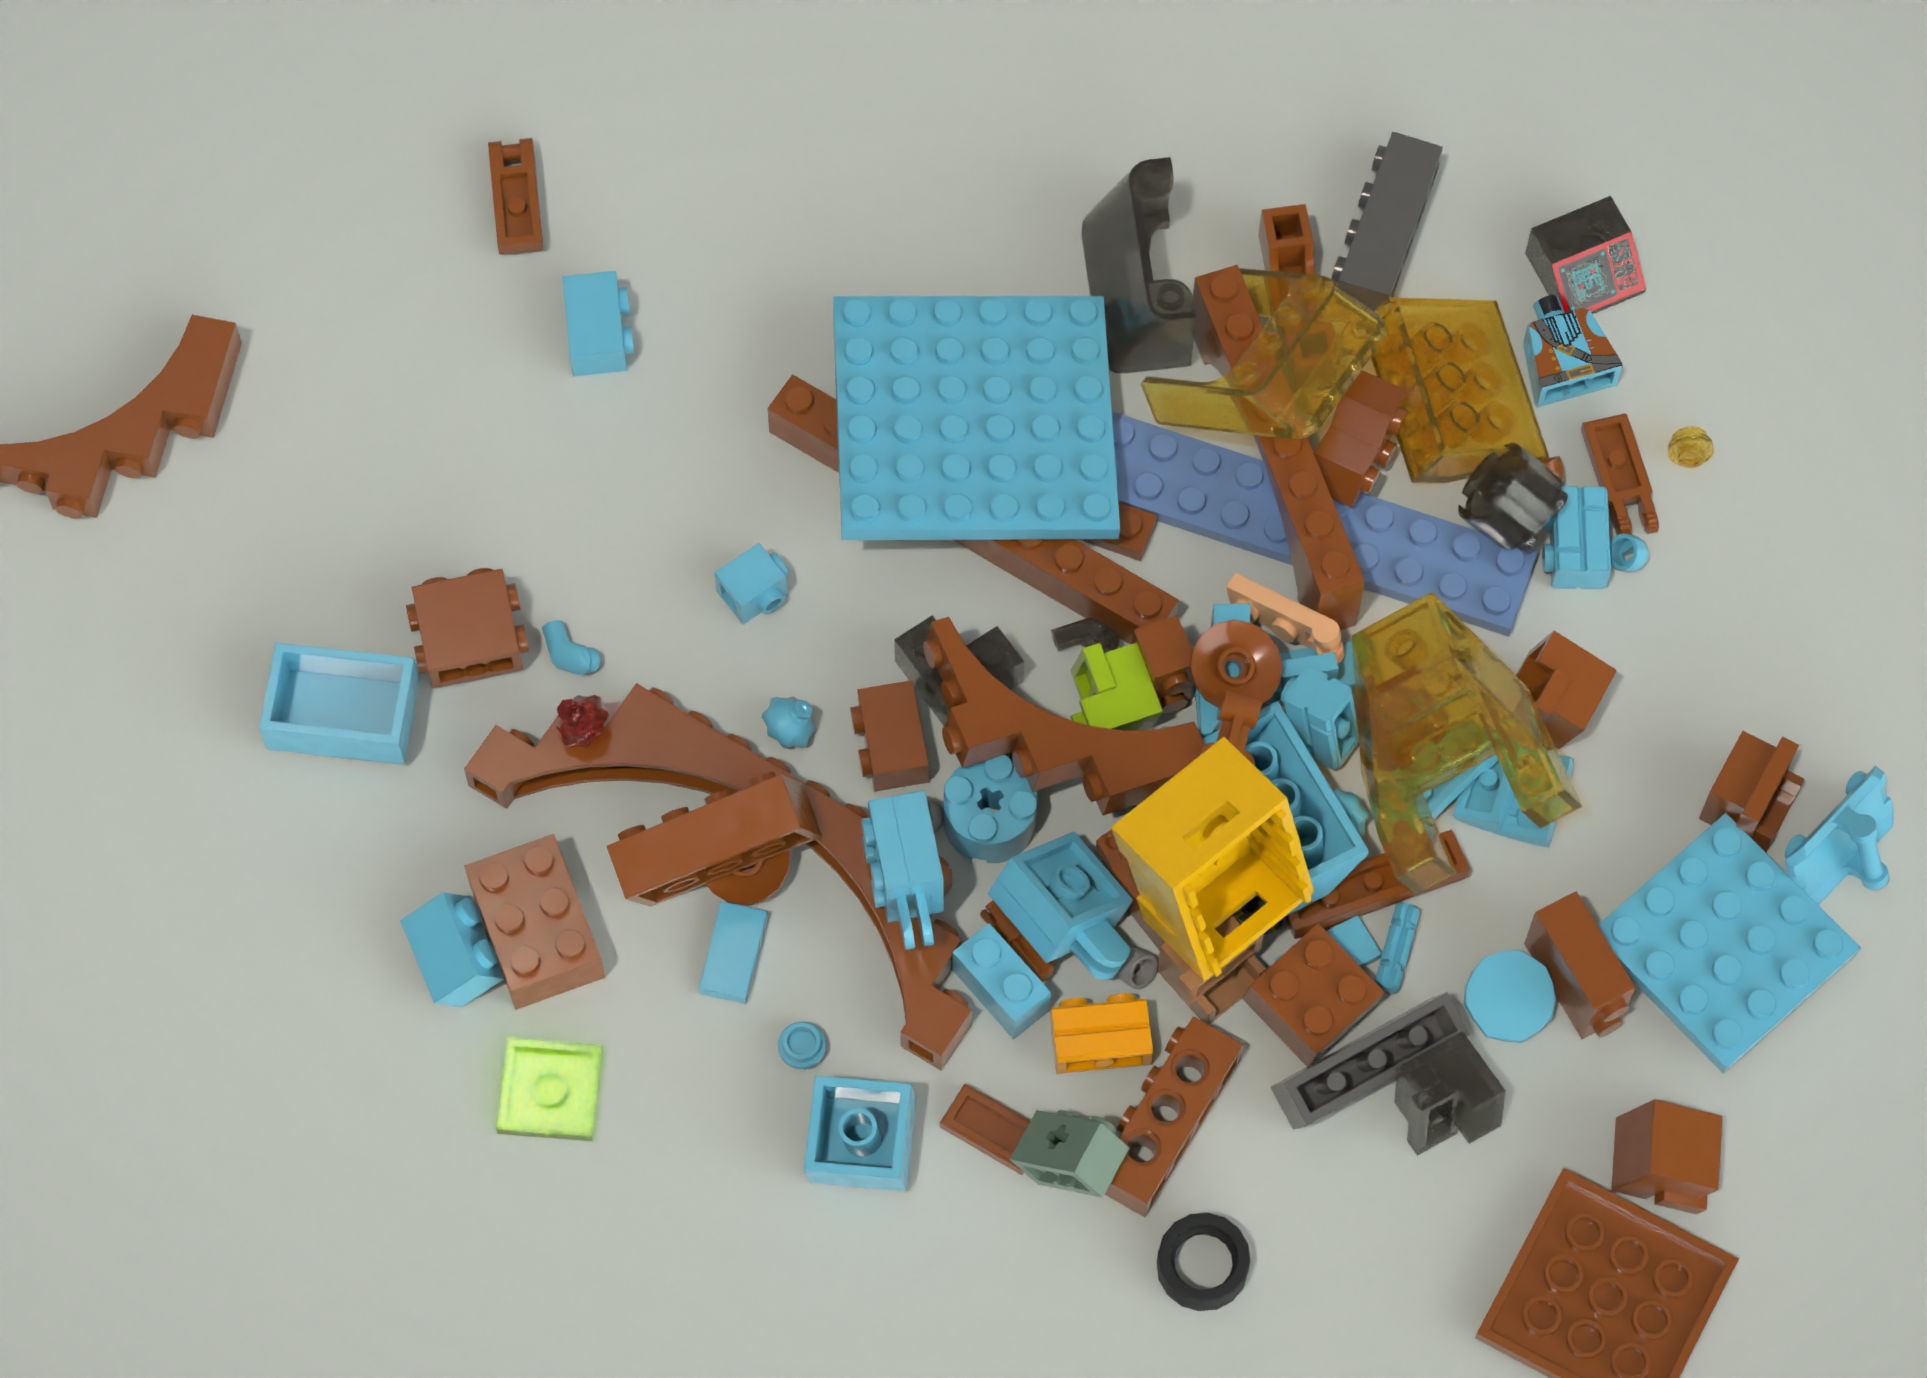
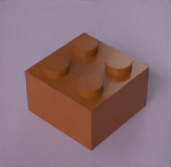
(1313, 995)

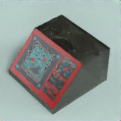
(1587, 257)

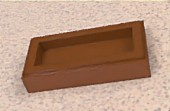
(985, 1125)

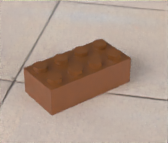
(713, 839)

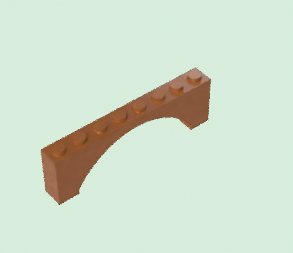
(1319, 548)

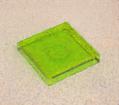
(549, 1089)

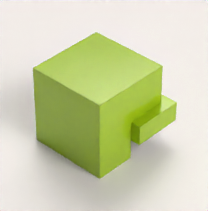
(1115, 689)

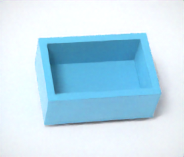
(339, 703)

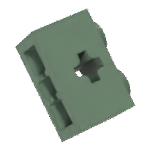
(1070, 1152)

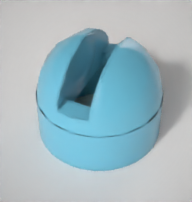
(1626, 545)

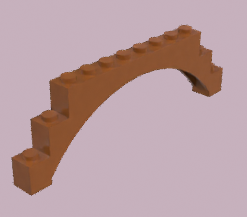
(665, 745)

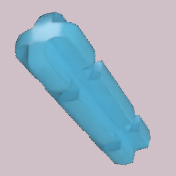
(1397, 947)

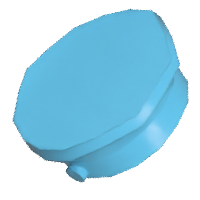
(1510, 996)

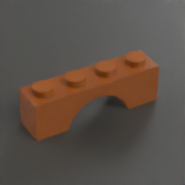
(1287, 240)

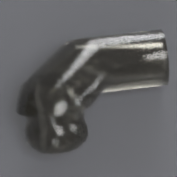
(1085, 633)

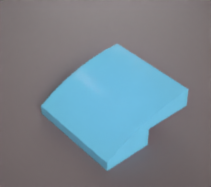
(1493, 807)

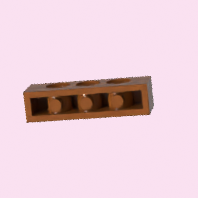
(1215, 1057)

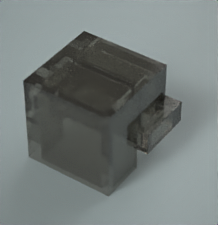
(1448, 1092)

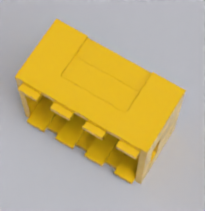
(1209, 849)

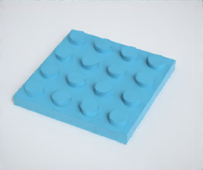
(1726, 942)

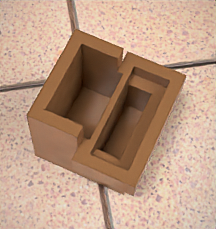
(1219, 993)

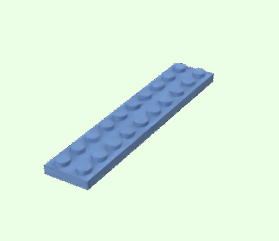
(1396, 547)

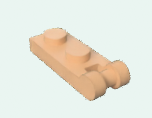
(1286, 617)

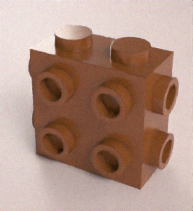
(467, 627)

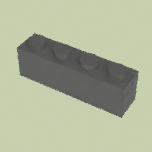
(1389, 219)
(1366, 1061)

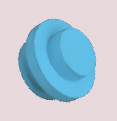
(801, 1045)

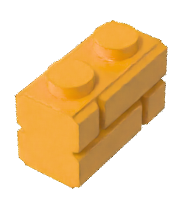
(1101, 1034)

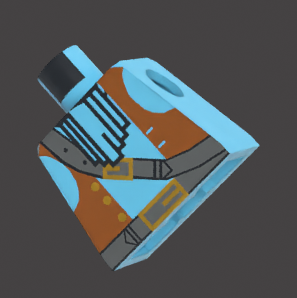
(1567, 353)

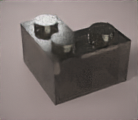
(990, 649)

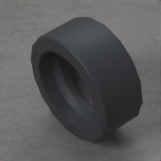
(1213, 1226)

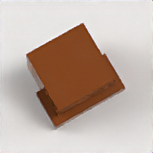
(1564, 685)
(1755, 787)
(1667, 1154)

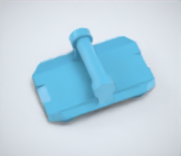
(1845, 840)

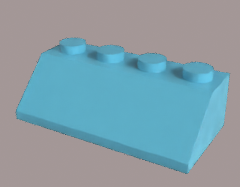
(1323, 827)

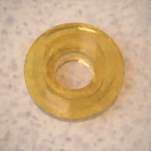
(1690, 447)

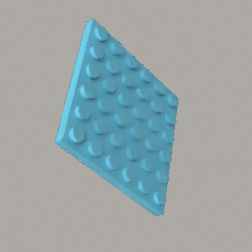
(974, 418)

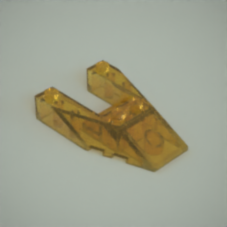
(1431, 709)

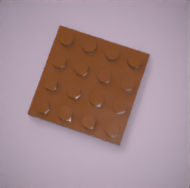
(1605, 1289)

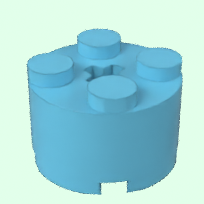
(976, 829)

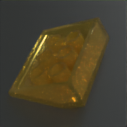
(1459, 384)

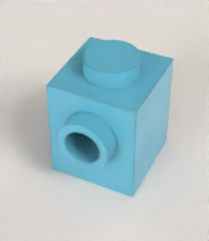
(753, 583)

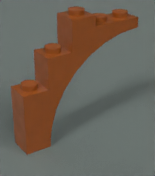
(132, 439)
(1049, 749)

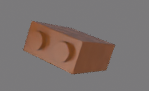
(1581, 966)

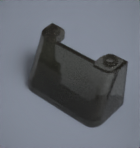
(1145, 318)

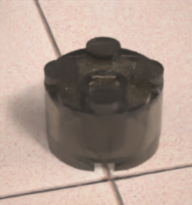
(1512, 498)

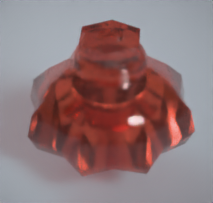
(581, 720)

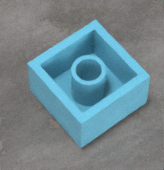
(860, 1133)

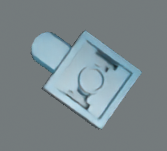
(904, 862)
(1065, 904)

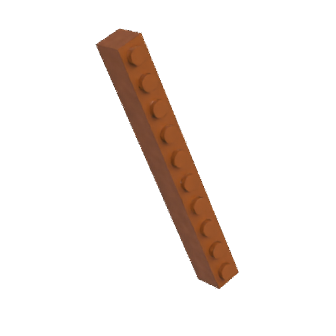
(1055, 567)

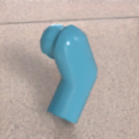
(566, 654)

